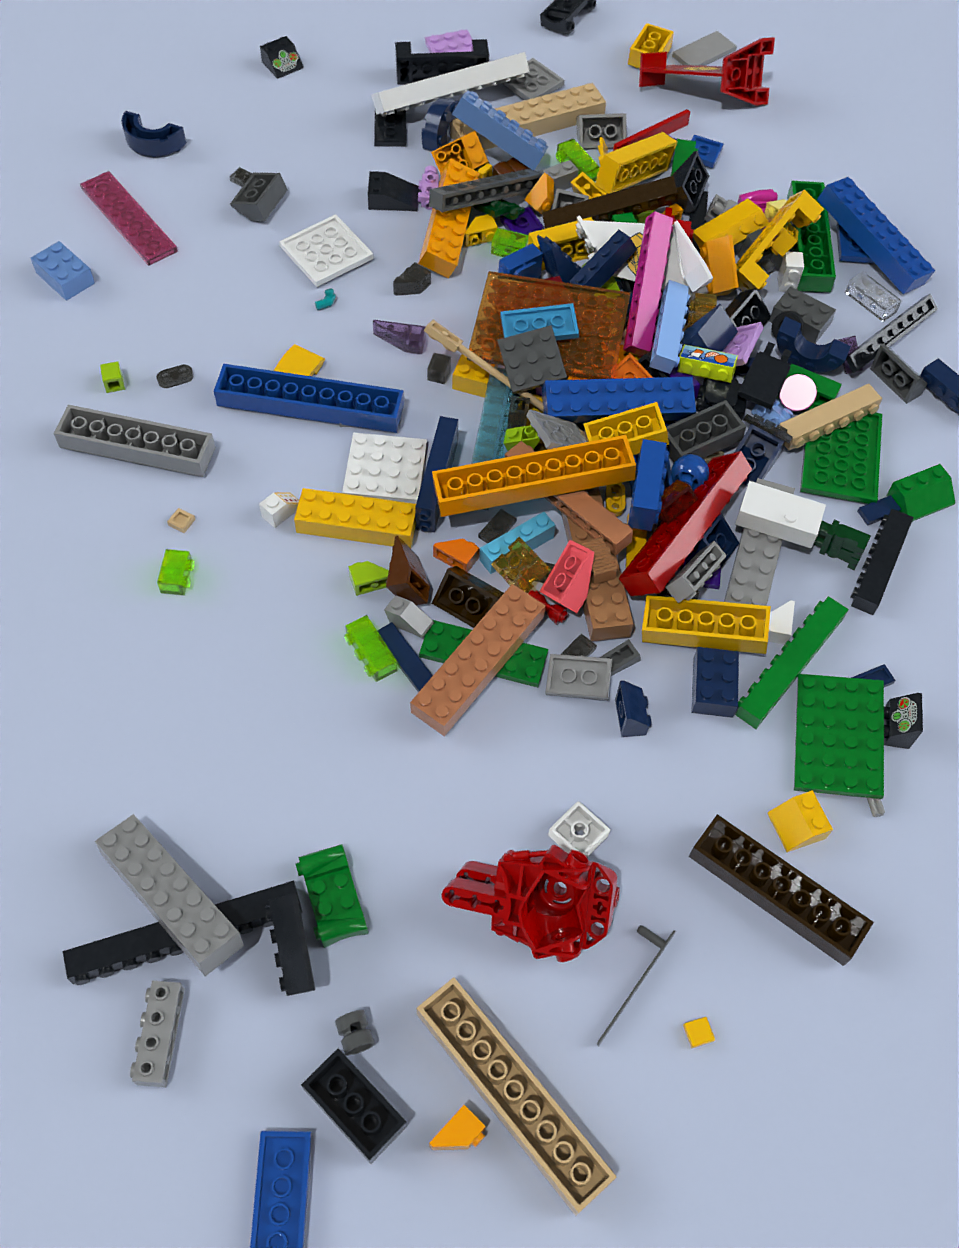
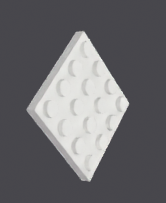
(326, 250)
(385, 467)

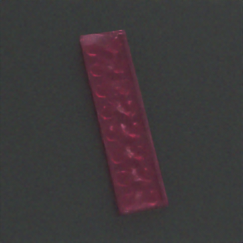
(129, 218)

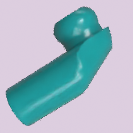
(327, 301)

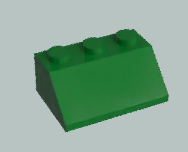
(923, 492)

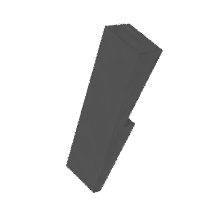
(622, 656)

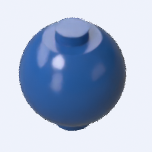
(690, 470)

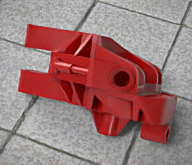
(528, 915)

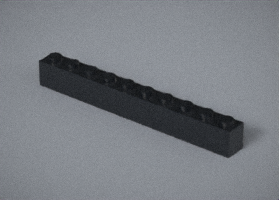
(153, 942)

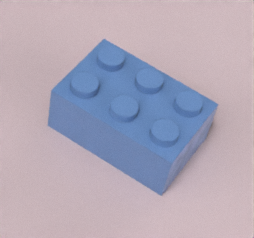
(62, 270)

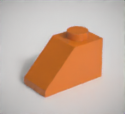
(457, 553)

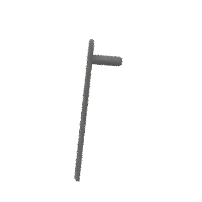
(659, 942)

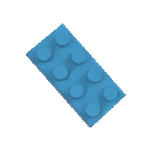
(559, 316)

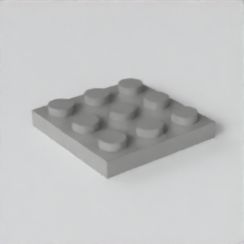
(536, 83)
(555, 431)

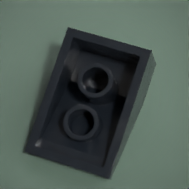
(690, 182)
(391, 193)

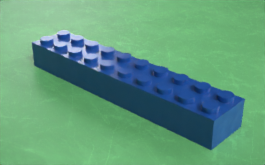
(309, 398)

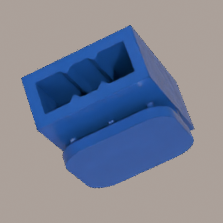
(524, 262)

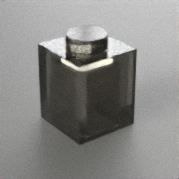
(439, 368)

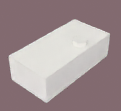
(780, 514)

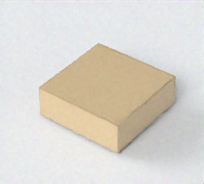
(181, 520)

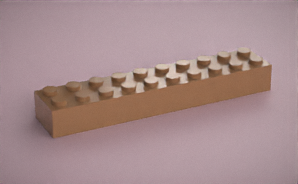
(606, 603)

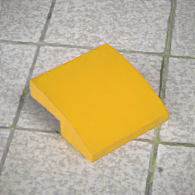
(300, 362)

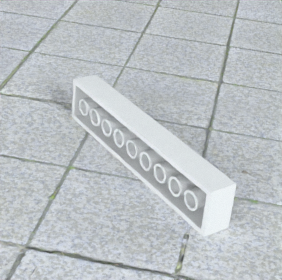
(449, 83)

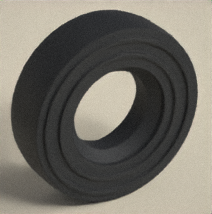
(778, 320)

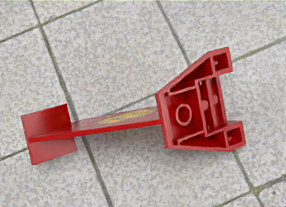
(739, 74)

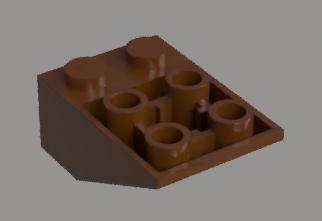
(407, 575)

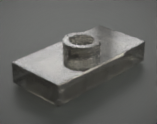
(497, 526)
(580, 647)

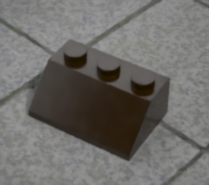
(465, 596)

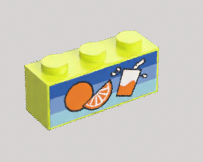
(707, 363)

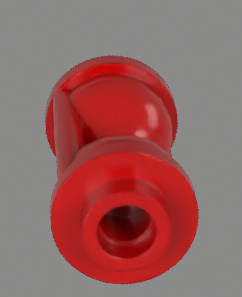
(555, 612)

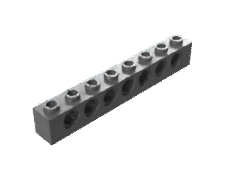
(483, 190)

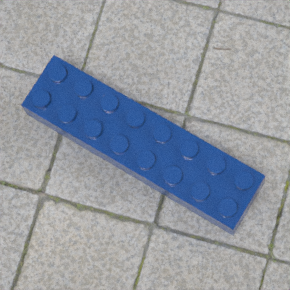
(876, 235)
(598, 398)

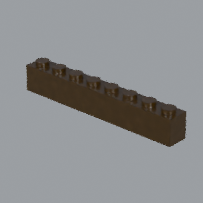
(602, 208)

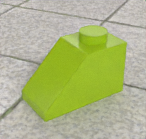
(367, 577)

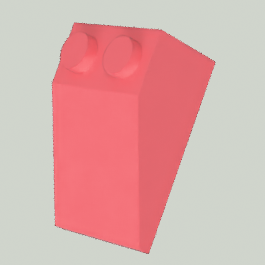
(570, 577)

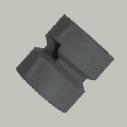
(355, 1041)

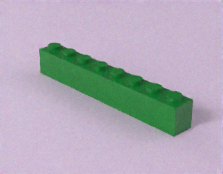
(791, 662)

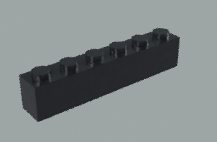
(882, 561)

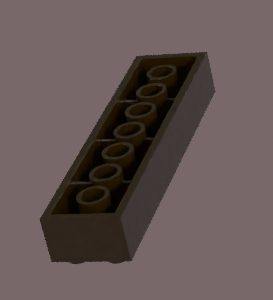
(781, 890)

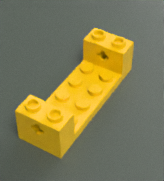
(802, 211)

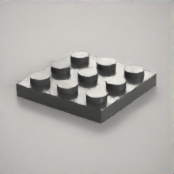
(531, 359)

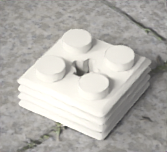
(578, 819)

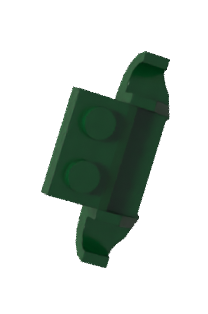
(501, 207)

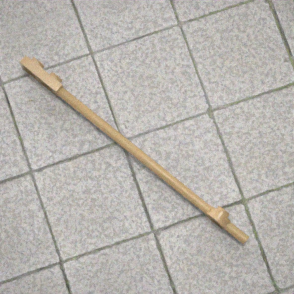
(454, 343)

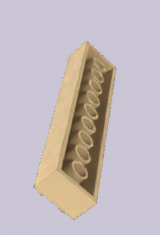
(544, 113)
(516, 1096)

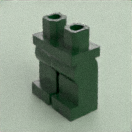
(841, 542)

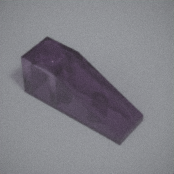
(403, 336)

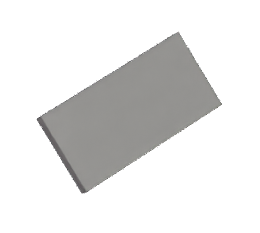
(705, 50)

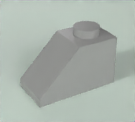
(408, 616)

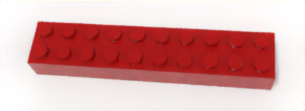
(675, 541)

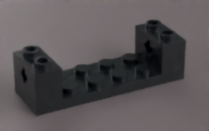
(420, 66)

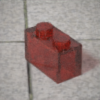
(676, 500)

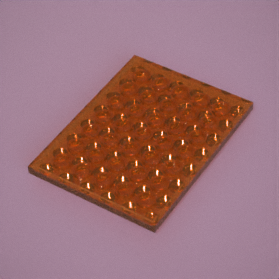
(598, 315)

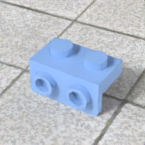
(776, 415)

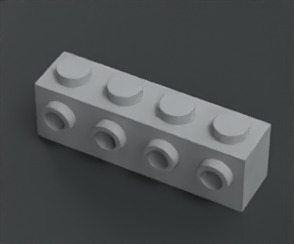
(696, 572)
(158, 1034)

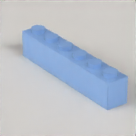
(669, 327)

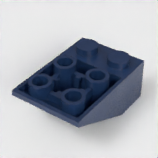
(556, 261)

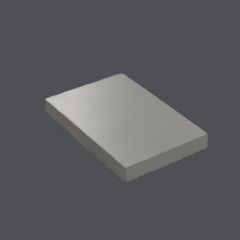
(579, 677)

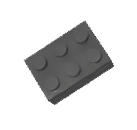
(815, 314)

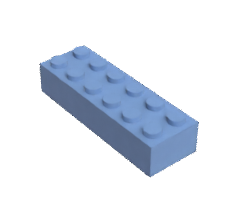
(500, 129)

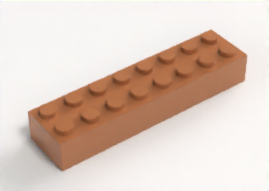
(477, 660)

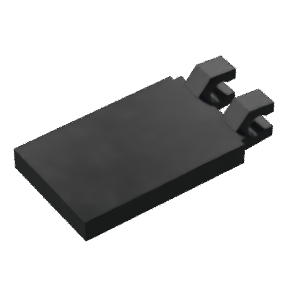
(765, 377)

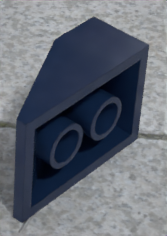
(711, 331)
(760, 451)

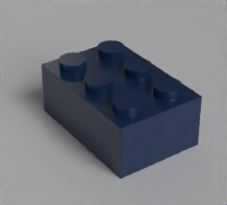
(715, 682)

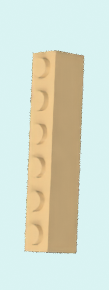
(831, 415)

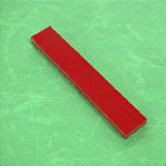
(667, 126)

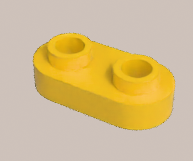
(615, 500)

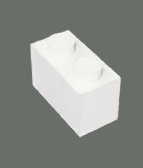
(790, 271)

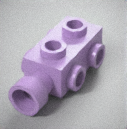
(429, 180)

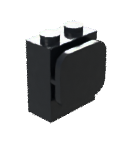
(716, 391)

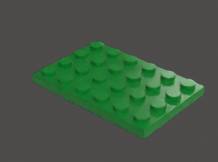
(845, 461)
(839, 736)

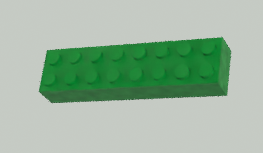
(815, 244)

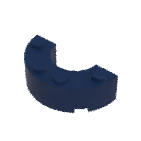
(437, 122)
(151, 141)
(807, 354)

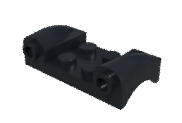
(560, 14)

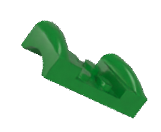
(332, 895)

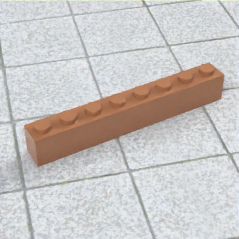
(587, 512)

